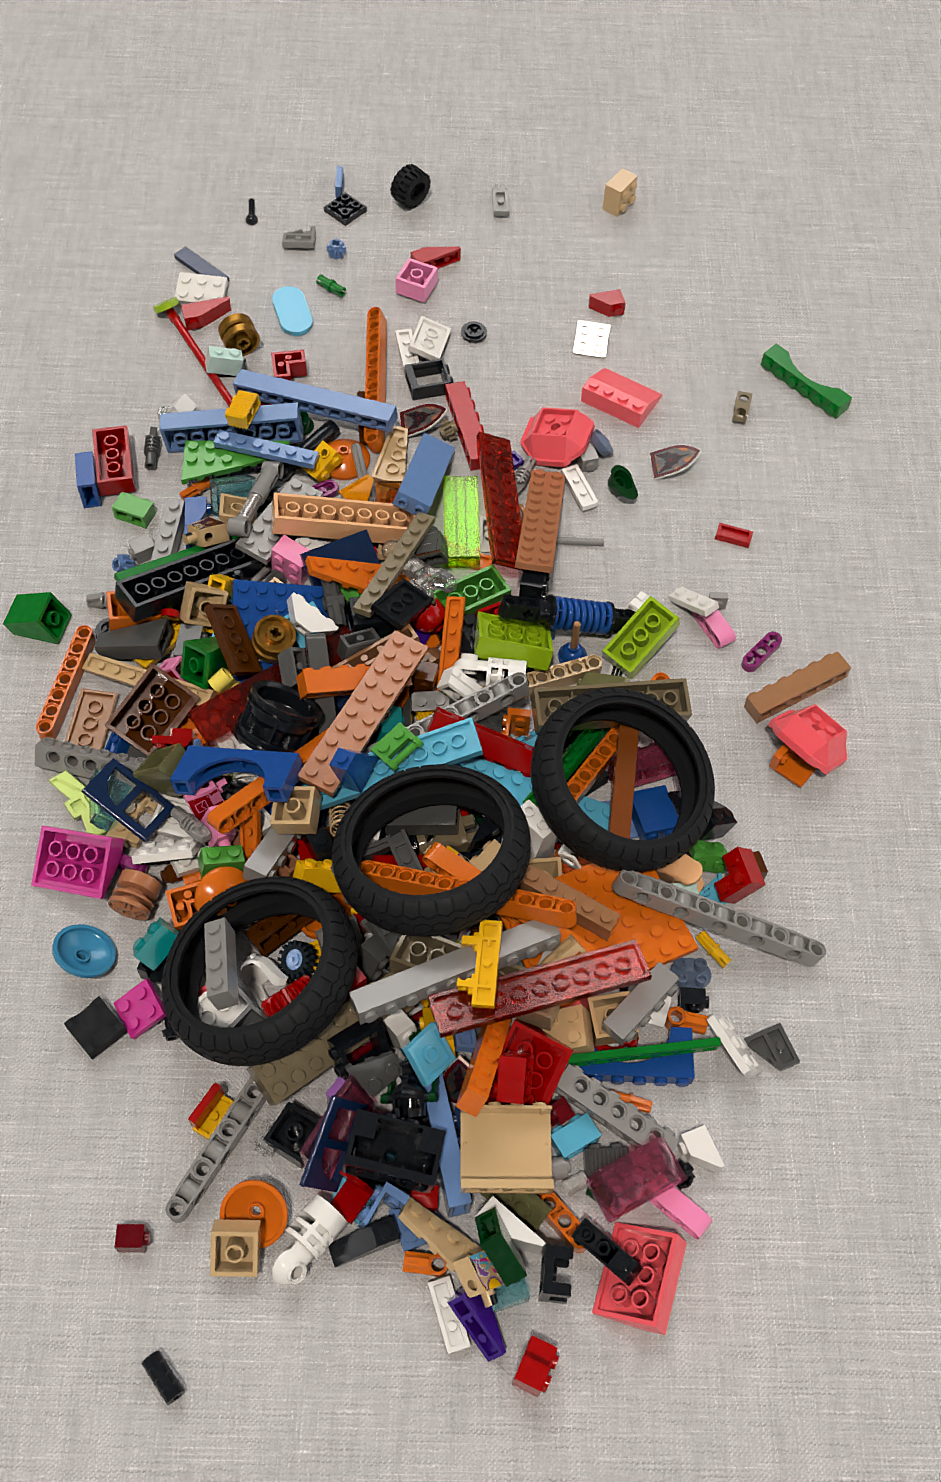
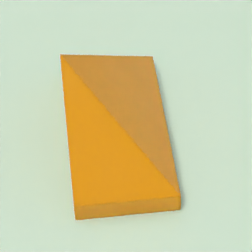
(359, 489)

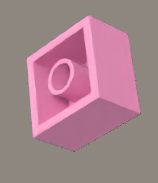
(416, 280)
(286, 559)

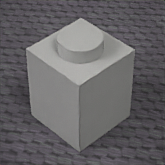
(589, 459)
(141, 548)

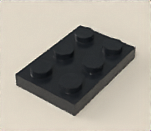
(401, 604)

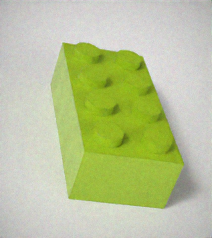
(641, 637)

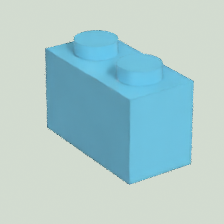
(575, 1136)

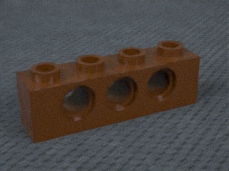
(275, 930)

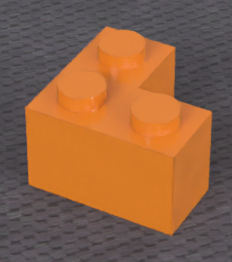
(182, 904)

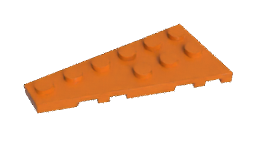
(346, 572)

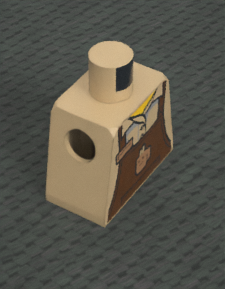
(206, 532)

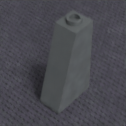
(136, 641)
(427, 821)

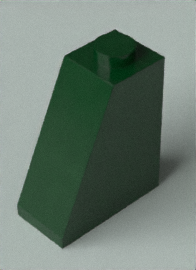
(500, 1247)

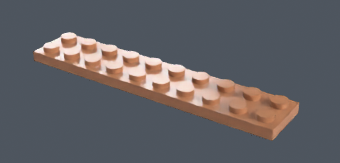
(540, 521)
(364, 709)

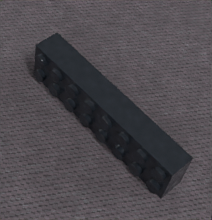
(165, 585)

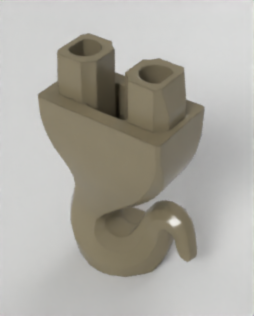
(458, 842)

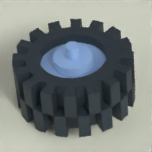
(297, 959)

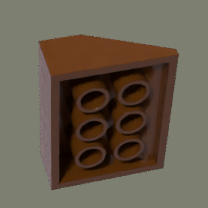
(151, 709)

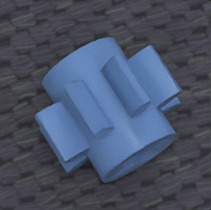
(336, 249)
(122, 562)

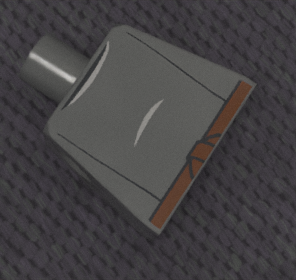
(433, 548)

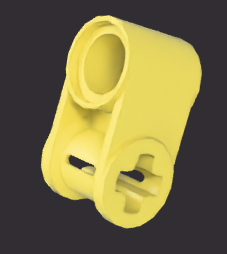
(222, 680)

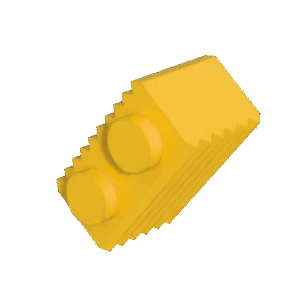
(242, 409)

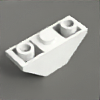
(308, 618)

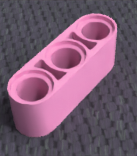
(716, 628)
(683, 1212)

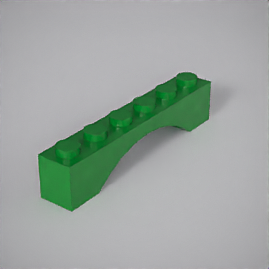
(830, 399)

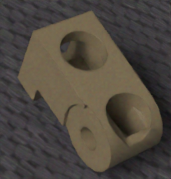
(741, 407)

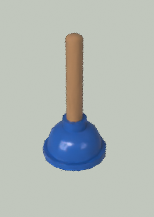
(572, 650)

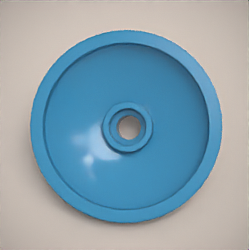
(83, 943)

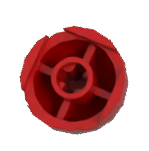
(430, 618)

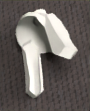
(258, 971)

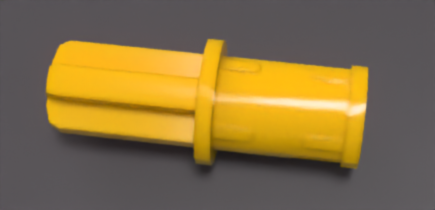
(713, 949)

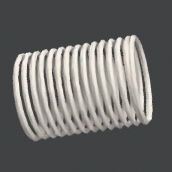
(575, 1184)

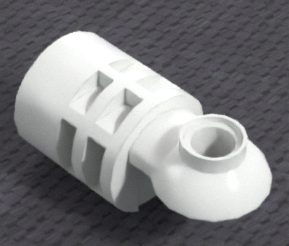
(494, 666)
(313, 1233)

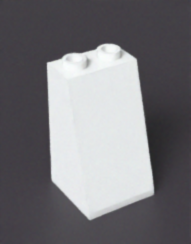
(541, 835)

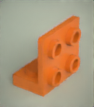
(516, 722)
(791, 766)

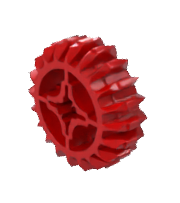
(284, 996)

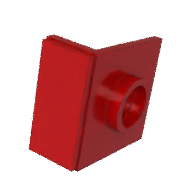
(351, 1197)

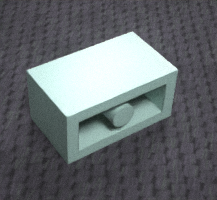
(223, 360)

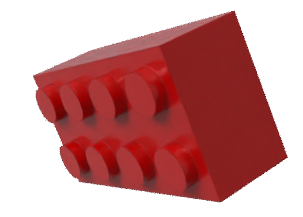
(113, 460)

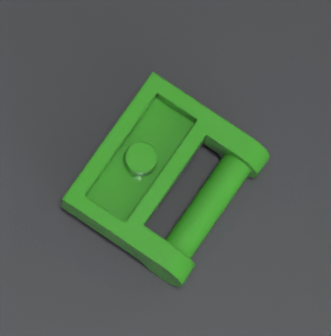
(393, 743)

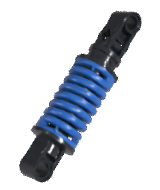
(562, 612)

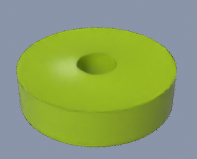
(167, 304)

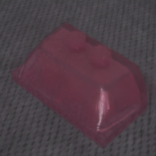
(635, 1179)

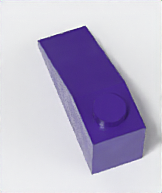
(479, 1323)

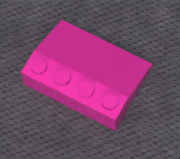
(76, 861)

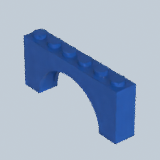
(204, 763)
(658, 1070)

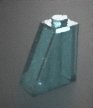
(233, 485)
(117, 792)

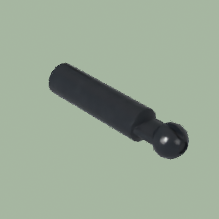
(325, 433)

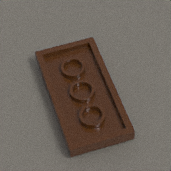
(233, 639)

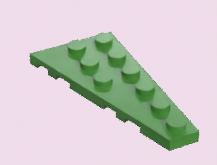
(204, 459)

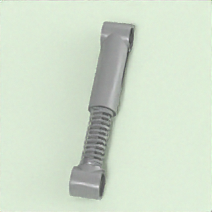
(269, 474)

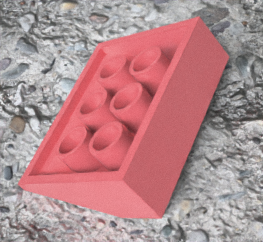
(619, 397)
(651, 1295)

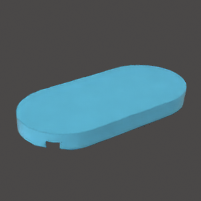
(292, 310)

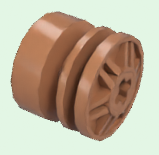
(134, 894)

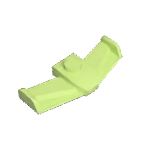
(78, 802)

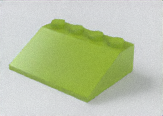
(513, 640)

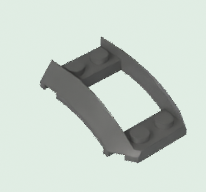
(424, 702)
(400, 847)

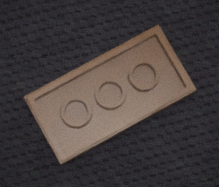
(90, 716)

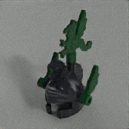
(409, 1096)

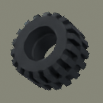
(410, 186)

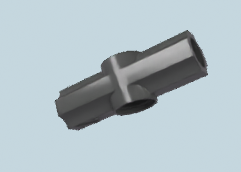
(334, 602)

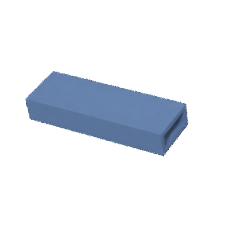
(423, 475)
(440, 1117)

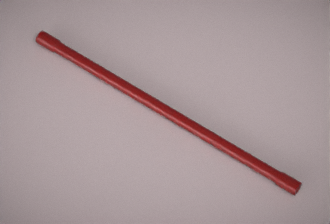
(175, 319)

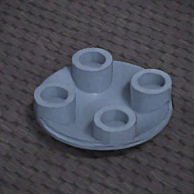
(691, 972)

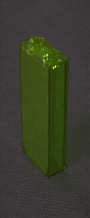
(461, 521)

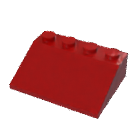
(549, 1062)

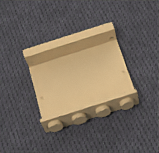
(506, 1149)

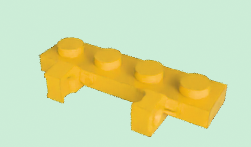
(487, 946)

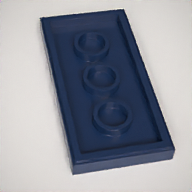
(353, 548)

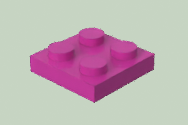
(140, 1008)

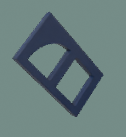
(98, 793)
(313, 1174)

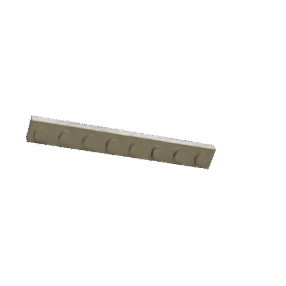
(394, 563)

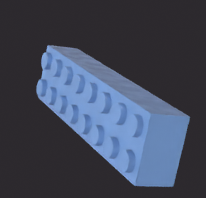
(270, 423)

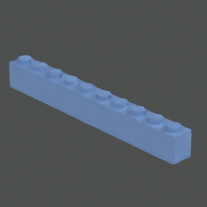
(318, 400)

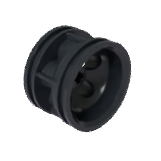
(276, 718)

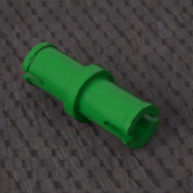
(331, 285)

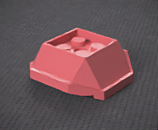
(557, 436)
(813, 737)

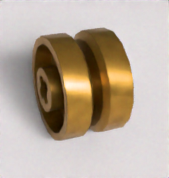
(239, 333)
(272, 637)

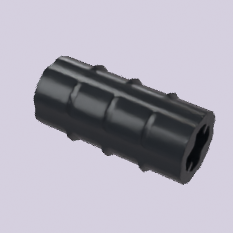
(163, 1377)

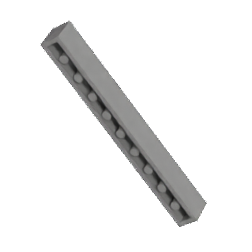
(442, 972)

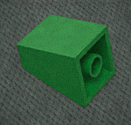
(38, 617)
(201, 661)

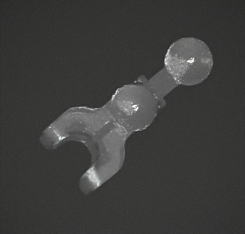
(423, 575)

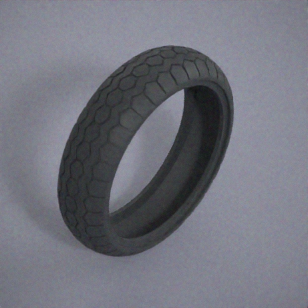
(669, 732)
(442, 911)
(299, 1020)

